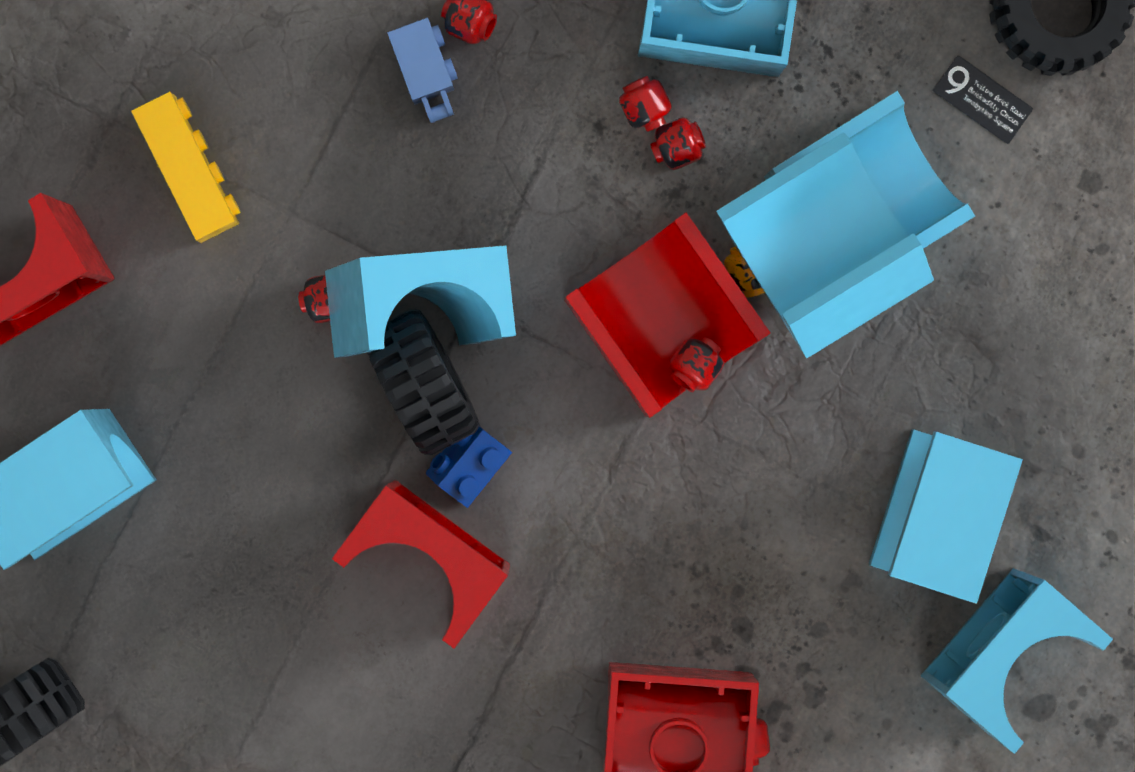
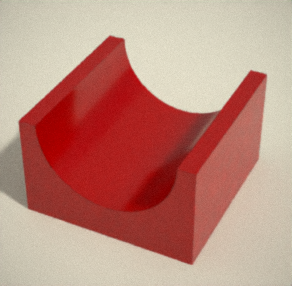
(58, 273)
(658, 300)
(407, 519)
(679, 719)

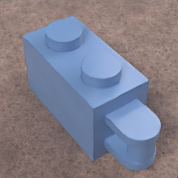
(423, 66)

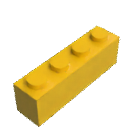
(186, 167)

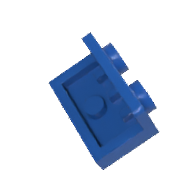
(468, 466)

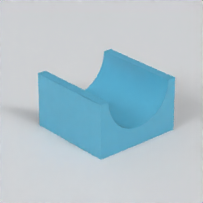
(720, 33)
(898, 171)
(825, 245)
(464, 283)
(66, 483)
(945, 514)
(979, 656)

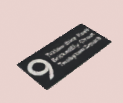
(982, 99)

